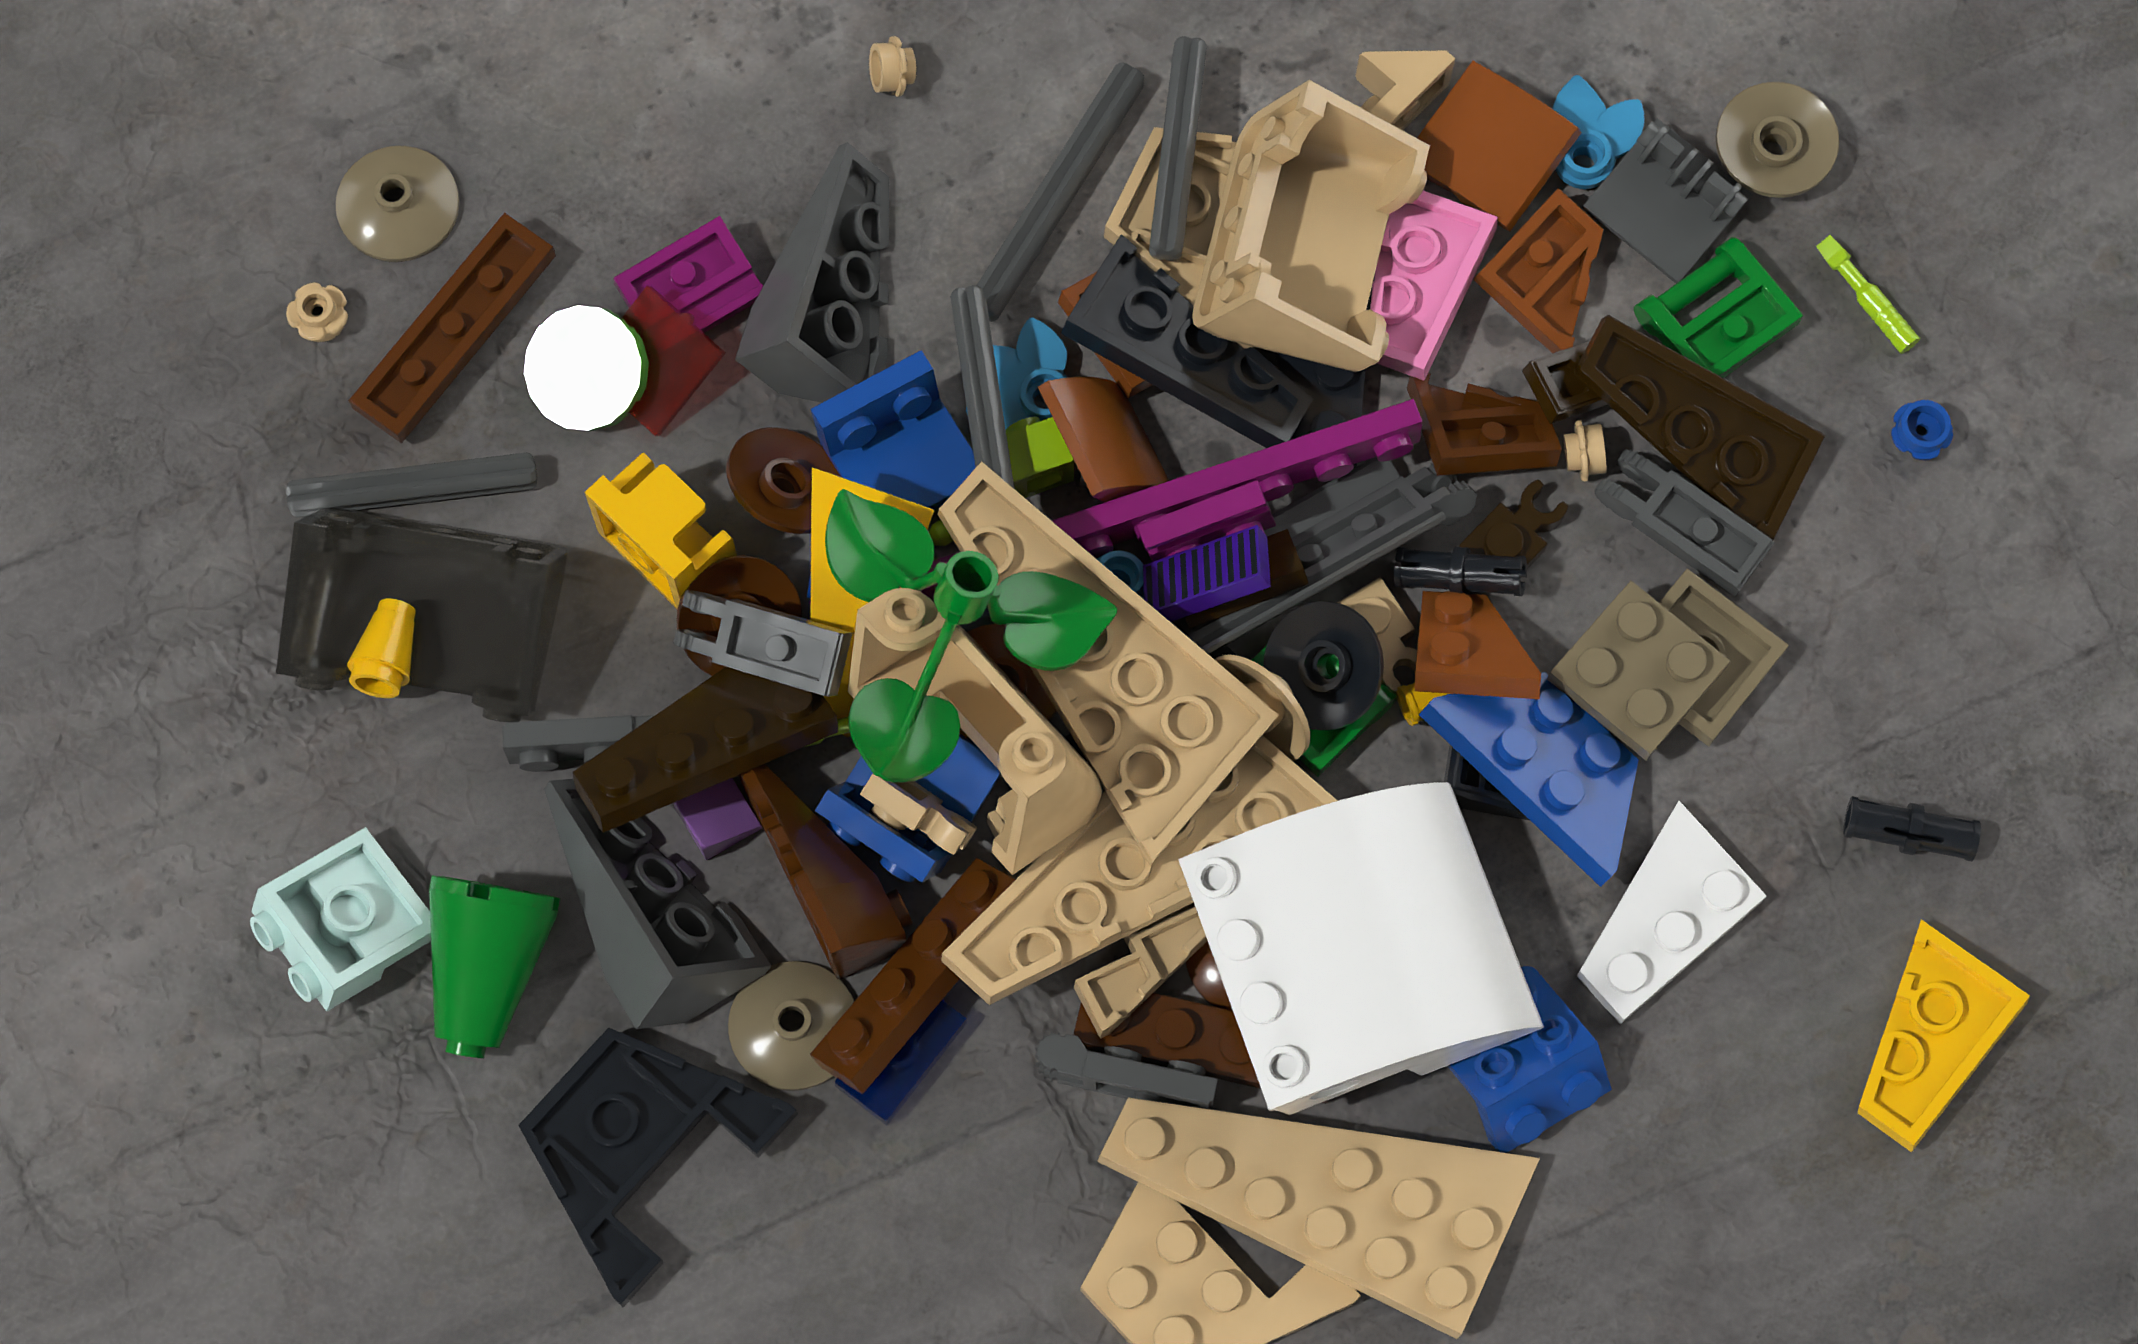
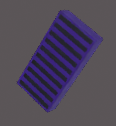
(1208, 574)

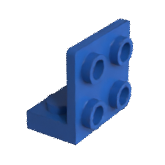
(896, 435)

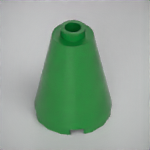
(482, 958)

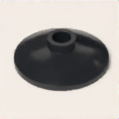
(1300, 654)

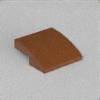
(1494, 144)
(1103, 436)

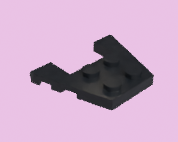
(617, 1124)

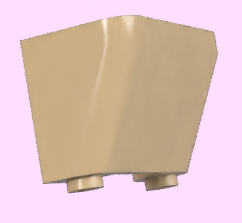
(1307, 229)
(1049, 780)

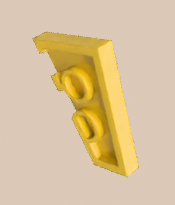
(1936, 1035)

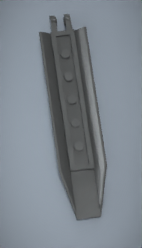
(1340, 533)

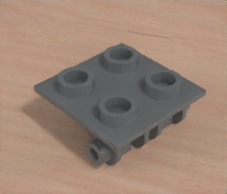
(1667, 200)

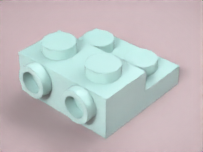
(340, 919)

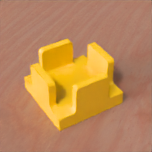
(654, 525)

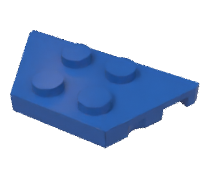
(1549, 765)

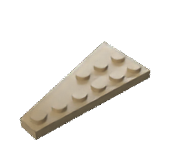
(1145, 699)
(1102, 886)
(1365, 1208)

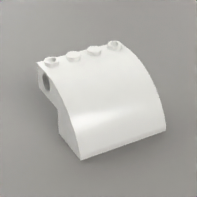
(1359, 943)

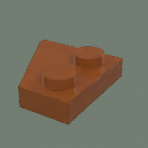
(1471, 650)

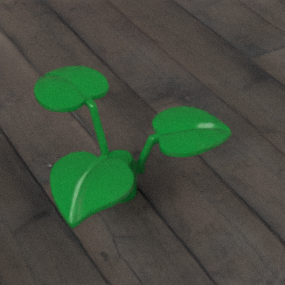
(884, 548)

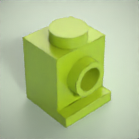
(1038, 456)

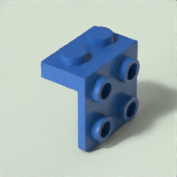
(960, 783)
(1535, 1077)

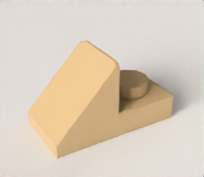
(1403, 82)

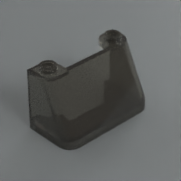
(477, 598)

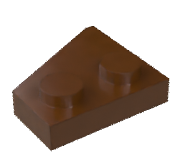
(1482, 430)

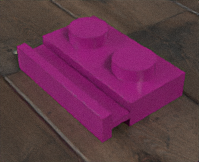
(697, 275)
(1207, 521)

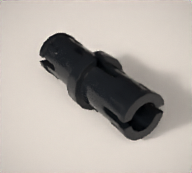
(1460, 571)
(1912, 828)

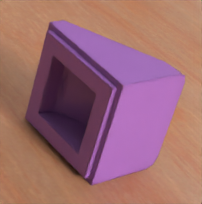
(717, 817)

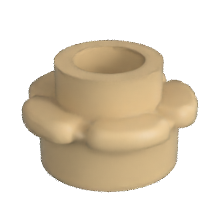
(891, 66)
(320, 327)
(1585, 450)

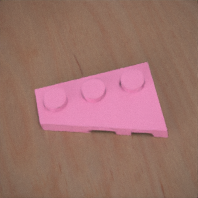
(1424, 275)

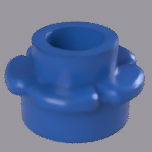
(1925, 414)

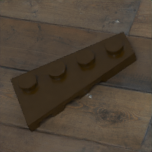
(1703, 424)
(699, 742)

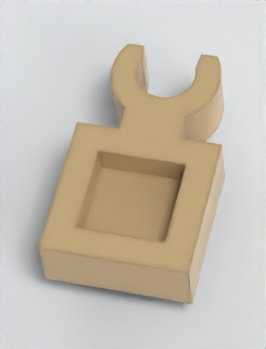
(1390, 624)
(917, 808)

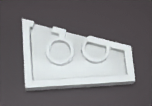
(1668, 917)

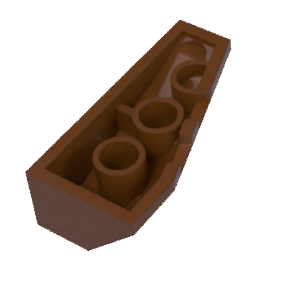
(835, 888)

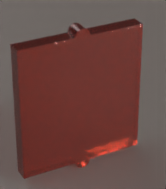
(677, 357)

